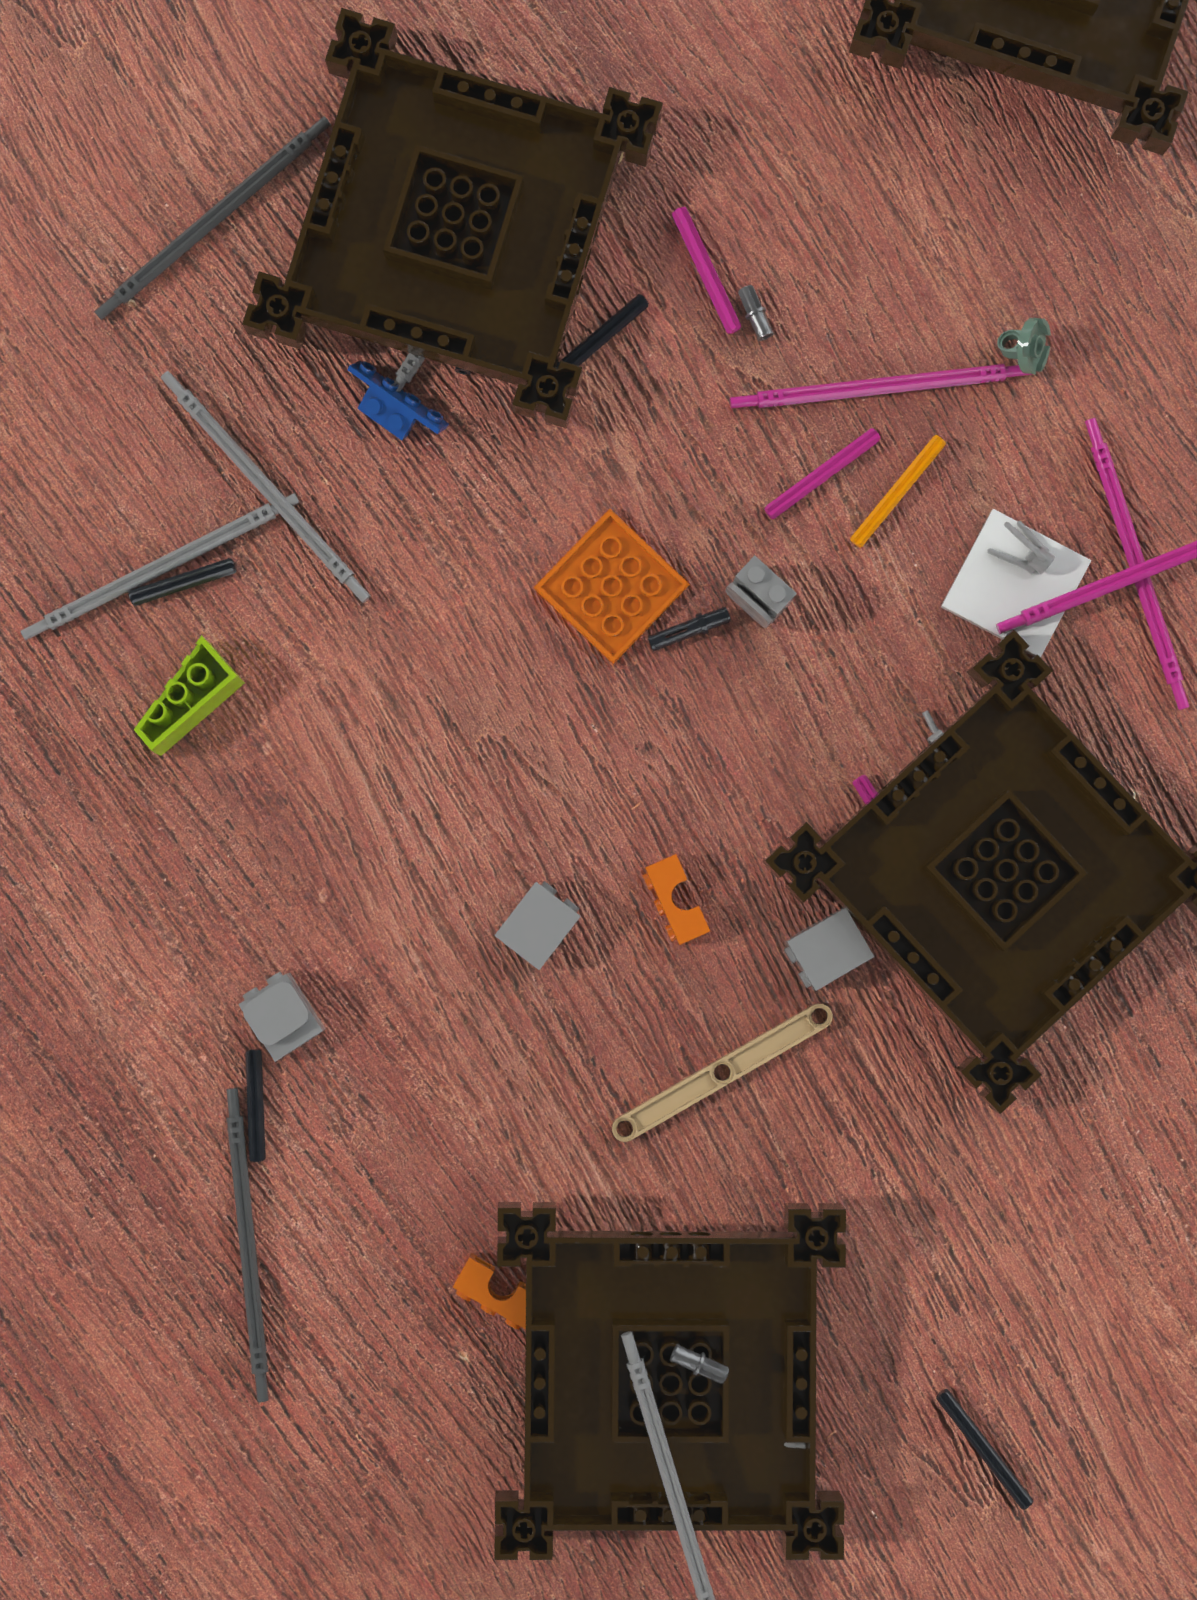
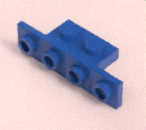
(391, 408)

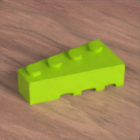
(189, 697)

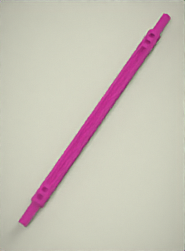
(877, 386)
(1134, 556)
(1099, 588)

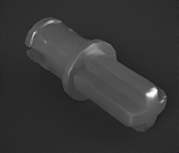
(755, 312)
(699, 1364)

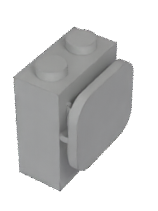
(760, 592)
(538, 924)
(828, 949)
(281, 1015)

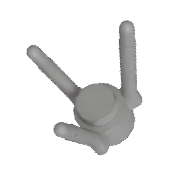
(1038, 557)

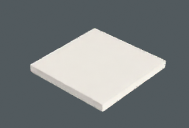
(996, 590)

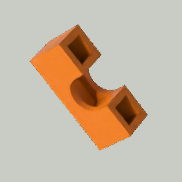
(683, 924)
(475, 1285)

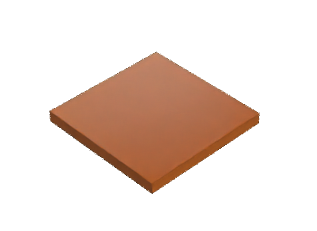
(611, 586)

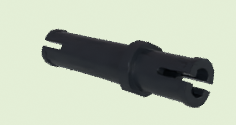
(693, 627)

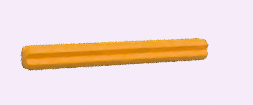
(897, 491)

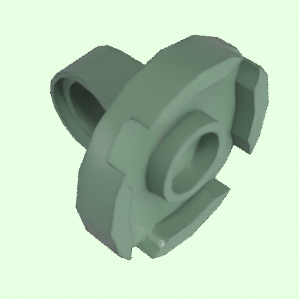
(1031, 347)

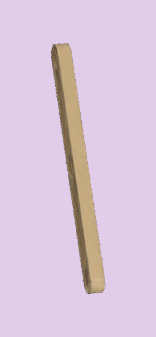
(704, 1081)

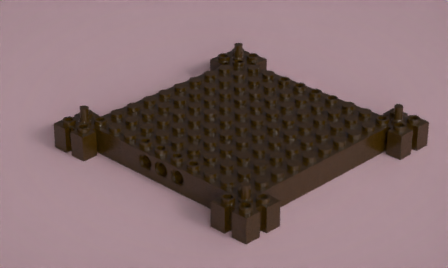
(1079, 48)
(453, 217)
(1000, 871)
(715, 1293)

